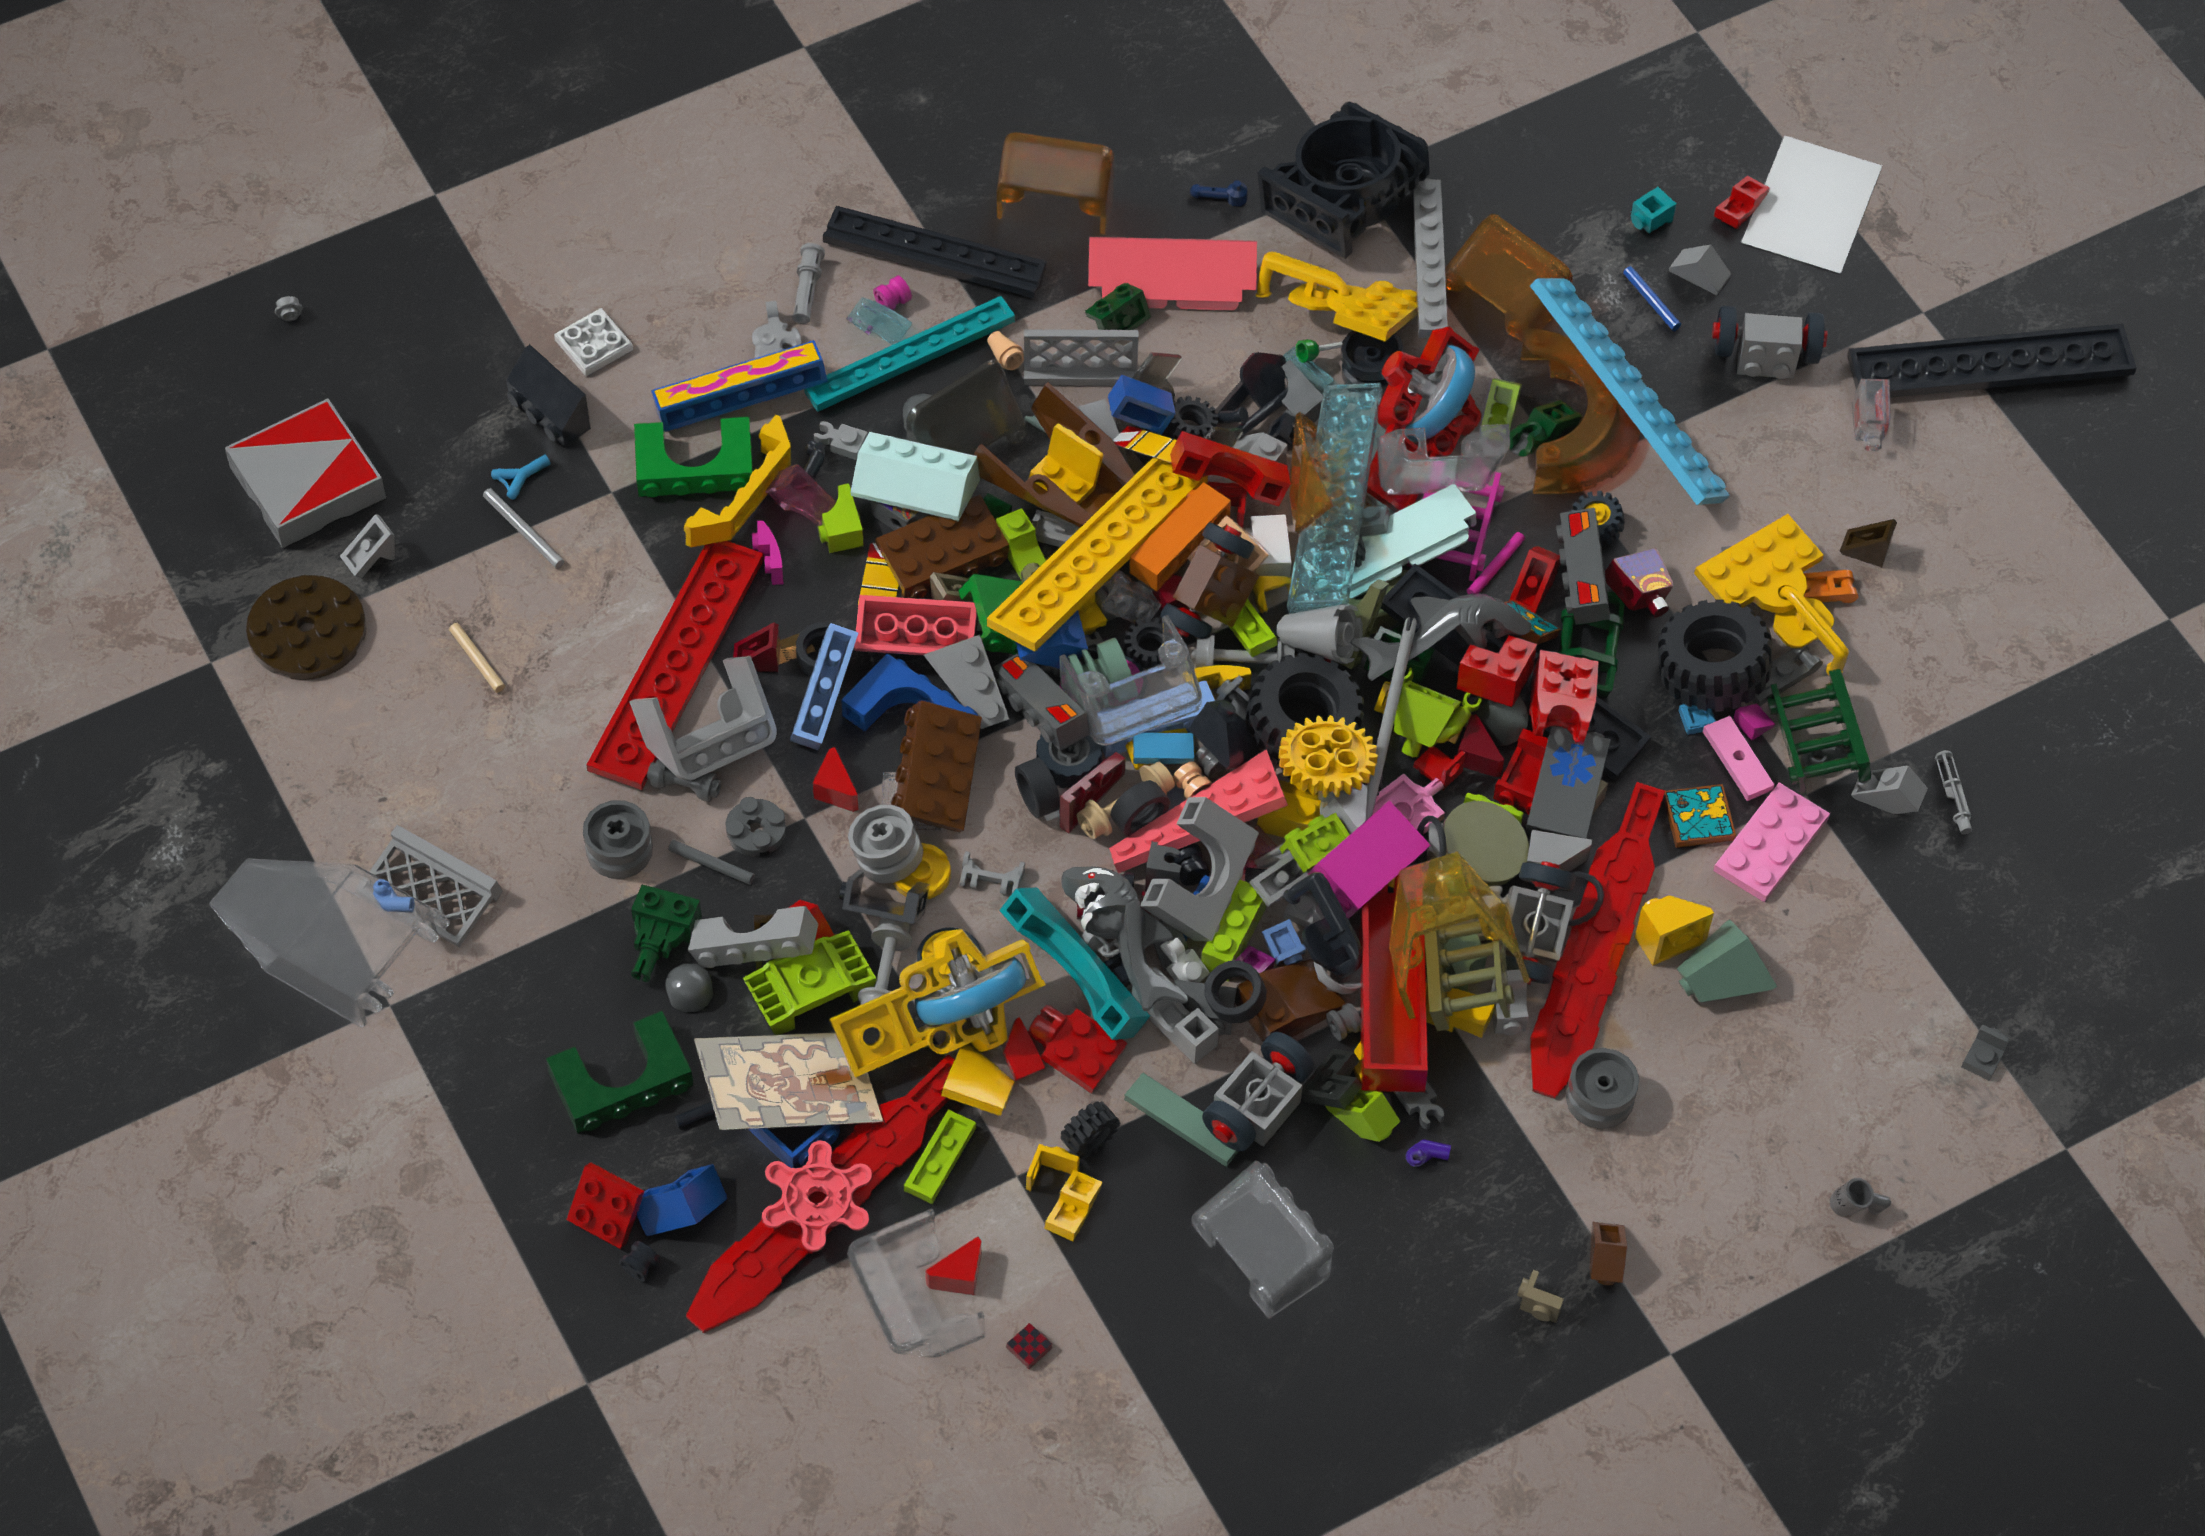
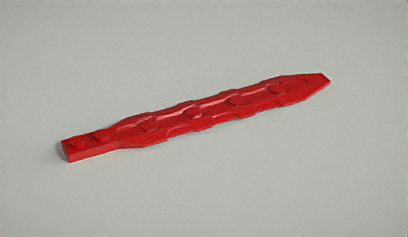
(1595, 948)
(765, 1255)

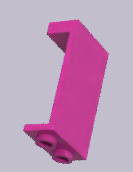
(1371, 857)

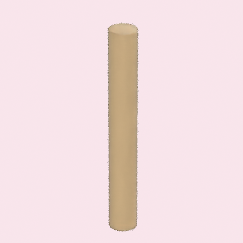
(476, 657)

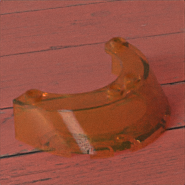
(1602, 439)

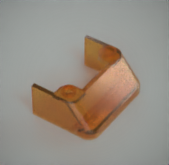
(1057, 169)

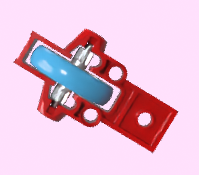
(1429, 395)

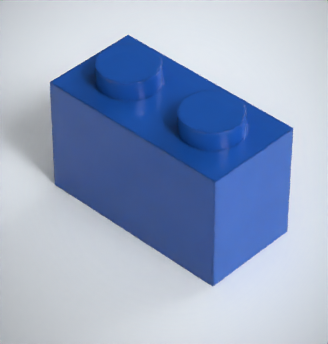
(1141, 404)

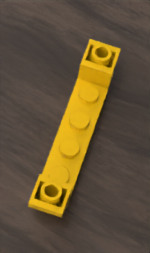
(711, 528)

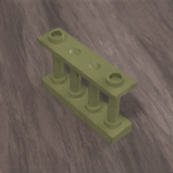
(1441, 982)

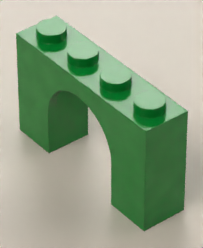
(661, 476)

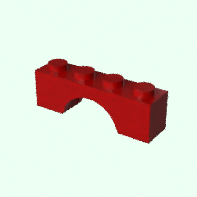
(1259, 476)

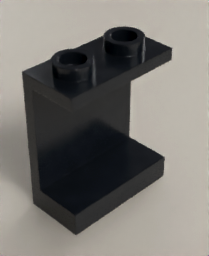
(906, 912)

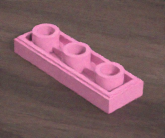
(1738, 758)

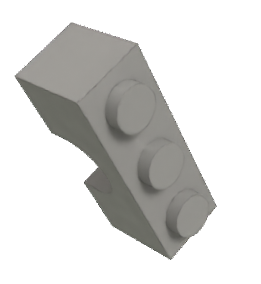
(1188, 1031)

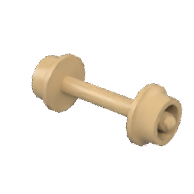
(1095, 820)

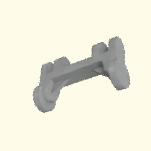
(972, 871)

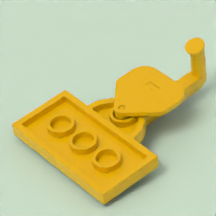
(1371, 311)
(1773, 564)

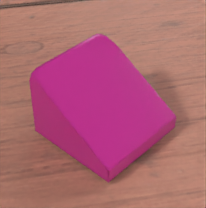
(1753, 720)

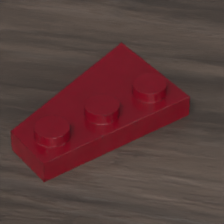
(1091, 787)

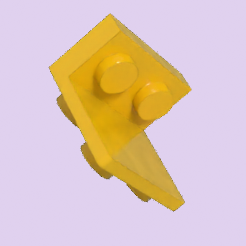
(1070, 464)

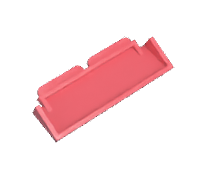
(1185, 270)

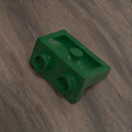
(1121, 309)

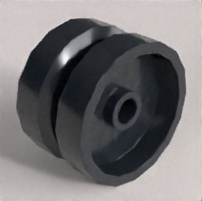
(1365, 357)

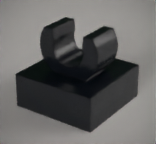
(1282, 429)

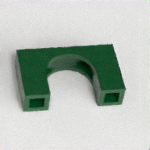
(594, 1104)

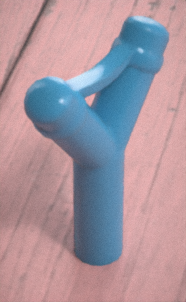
(519, 475)

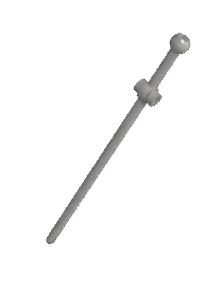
(1390, 712)

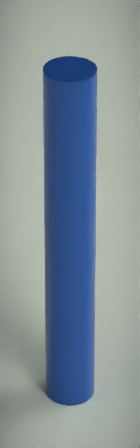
(1652, 298)

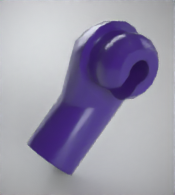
(1425, 1151)

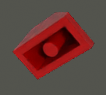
(1536, 578)

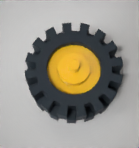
(1608, 513)

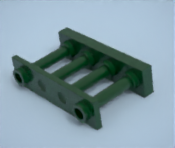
(1841, 714)

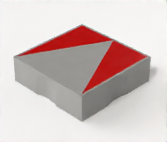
(305, 472)

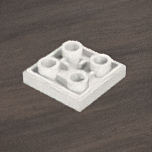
(593, 342)

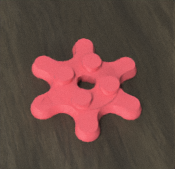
(815, 1176)

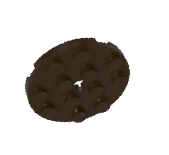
(309, 654)

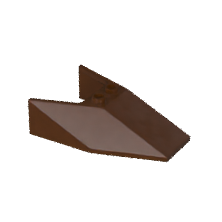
(1054, 409)

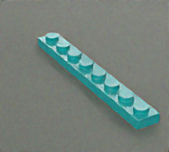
(911, 353)

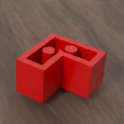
(1497, 675)

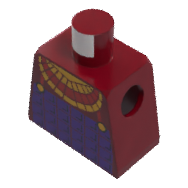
(1641, 581)

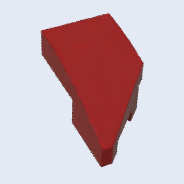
(1021, 1052)

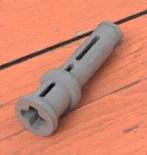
(808, 272)

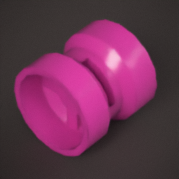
(893, 293)

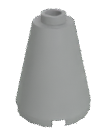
(1323, 631)

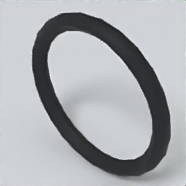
(1442, 839)
(1600, 895)

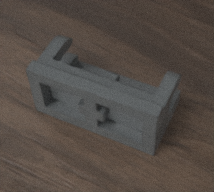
(1158, 868)

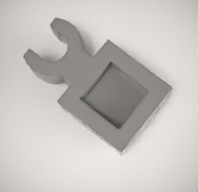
(844, 441)

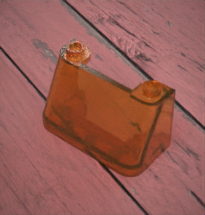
(1500, 268)

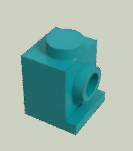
(1652, 210)

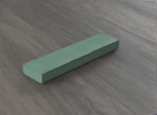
(1177, 1116)

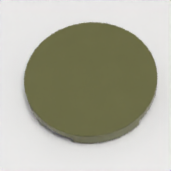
(1487, 840)

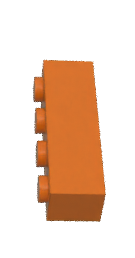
(1178, 536)

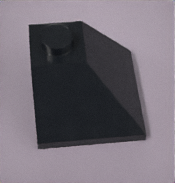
(1224, 734)

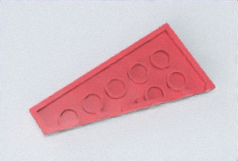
(1244, 792)

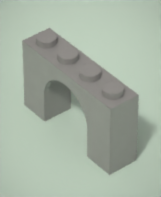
(1229, 846)

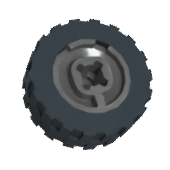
(1070, 763)

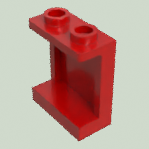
(1522, 773)

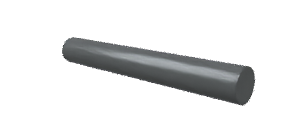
(711, 862)

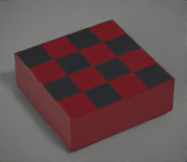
(1029, 1346)

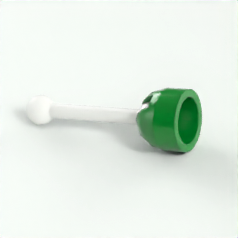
(1308, 349)

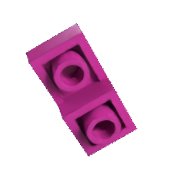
(767, 544)

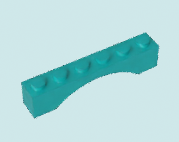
(1109, 999)

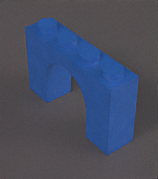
(891, 684)

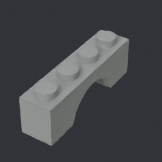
(787, 934)

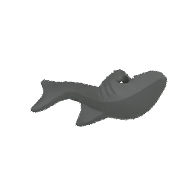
(1440, 616)

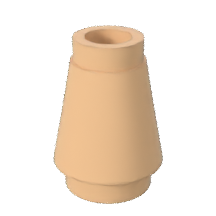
(1006, 351)

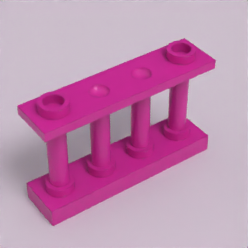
(1477, 560)

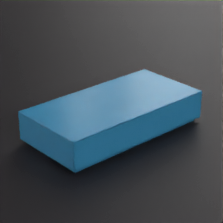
(1163, 748)

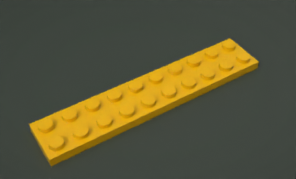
(1091, 555)

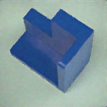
(681, 1202)

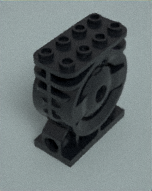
(1344, 177)

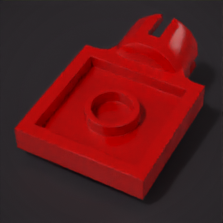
(1075, 1045)

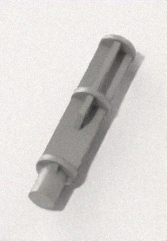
(1954, 791)

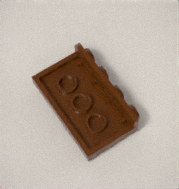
(943, 547)
(937, 765)

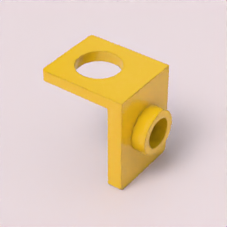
(1051, 1157)

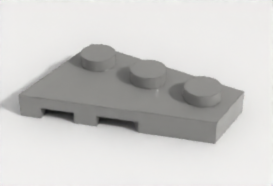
(971, 678)

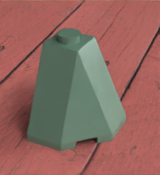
(1724, 967)

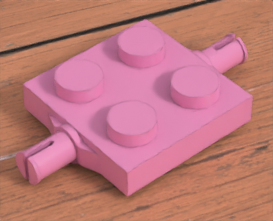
(1412, 800)

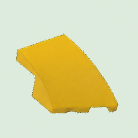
(977, 1082)

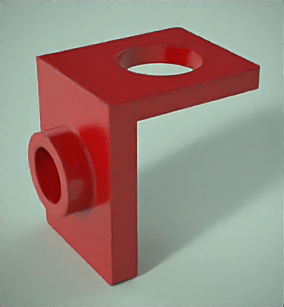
(1438, 765)

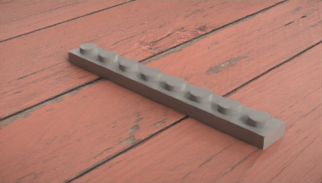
(1429, 257)

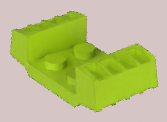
(803, 982)

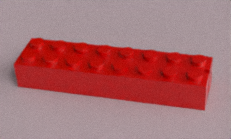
(1390, 1041)

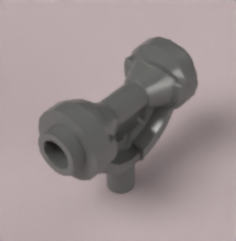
(704, 786)

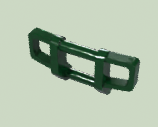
(1607, 661)

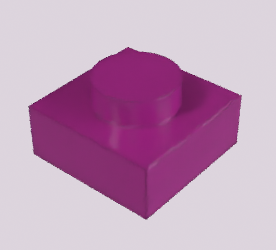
(1256, 959)

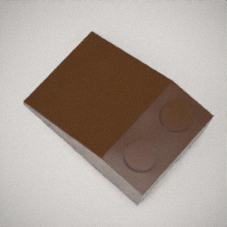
(1292, 1000)

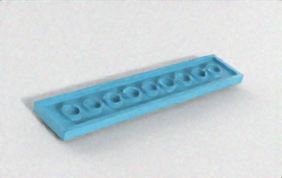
(1630, 391)

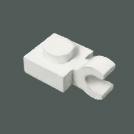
(1185, 964)

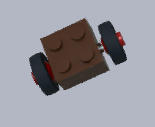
(1213, 584)

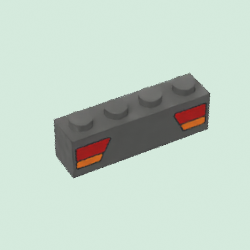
(1584, 565)
(1041, 702)

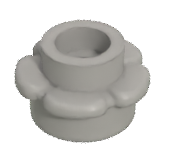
(288, 308)

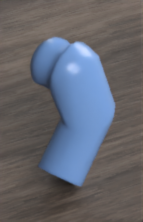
(389, 900)

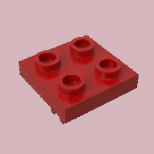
(605, 1205)

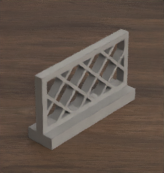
(1078, 368)
(450, 869)

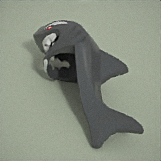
(1122, 919)

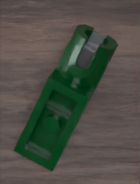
(1542, 426)

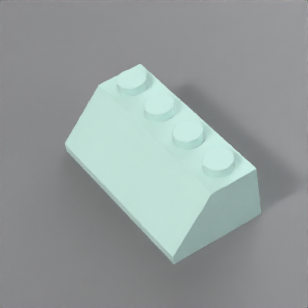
(915, 476)

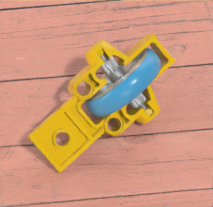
(940, 1003)

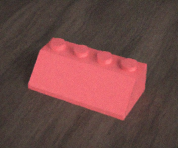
(912, 624)

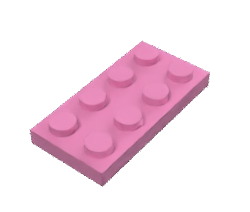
(1771, 842)

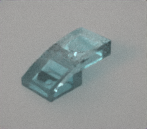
(880, 319)

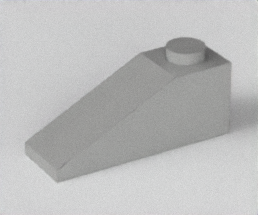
(1277, 879)

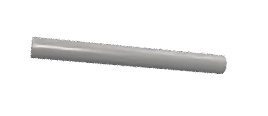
(523, 528)

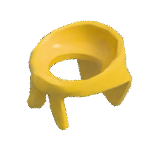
(1268, 583)

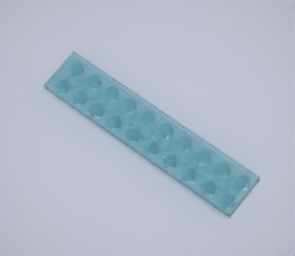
(1330, 544)

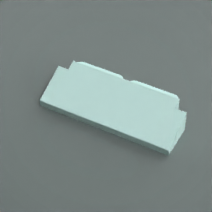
(1414, 537)

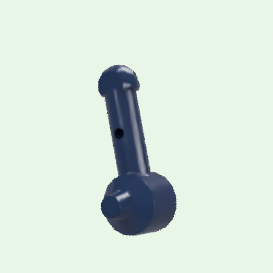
(1235, 193)

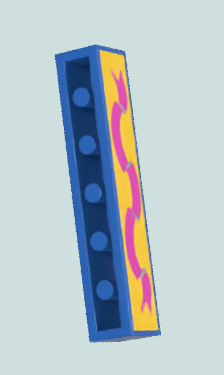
(739, 386)

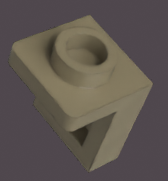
(1538, 1302)

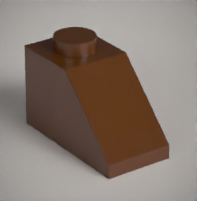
(1607, 1253)

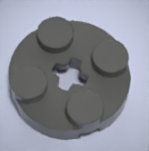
(755, 811)

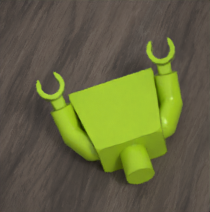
(1428, 716)

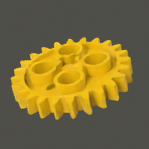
(1328, 756)

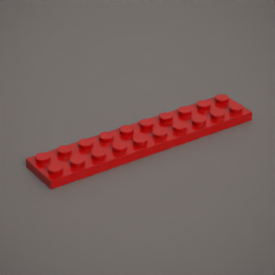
(677, 657)

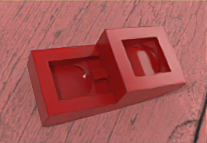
(1742, 203)

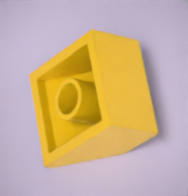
(1300, 810)
(1671, 927)

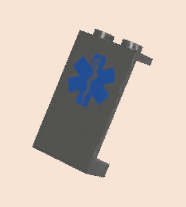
(1568, 784)

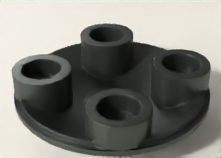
(1501, 721)

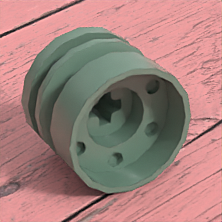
(1110, 661)

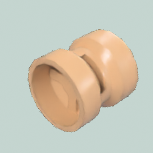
(1190, 779)

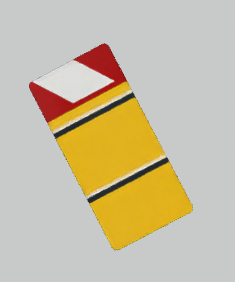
(1145, 442)
(877, 576)

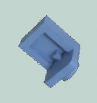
(1284, 943)

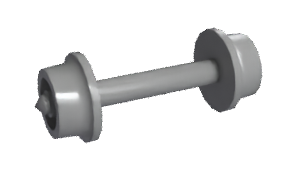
(1207, 654)
(891, 936)

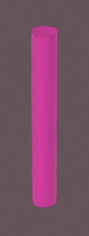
(1496, 564)

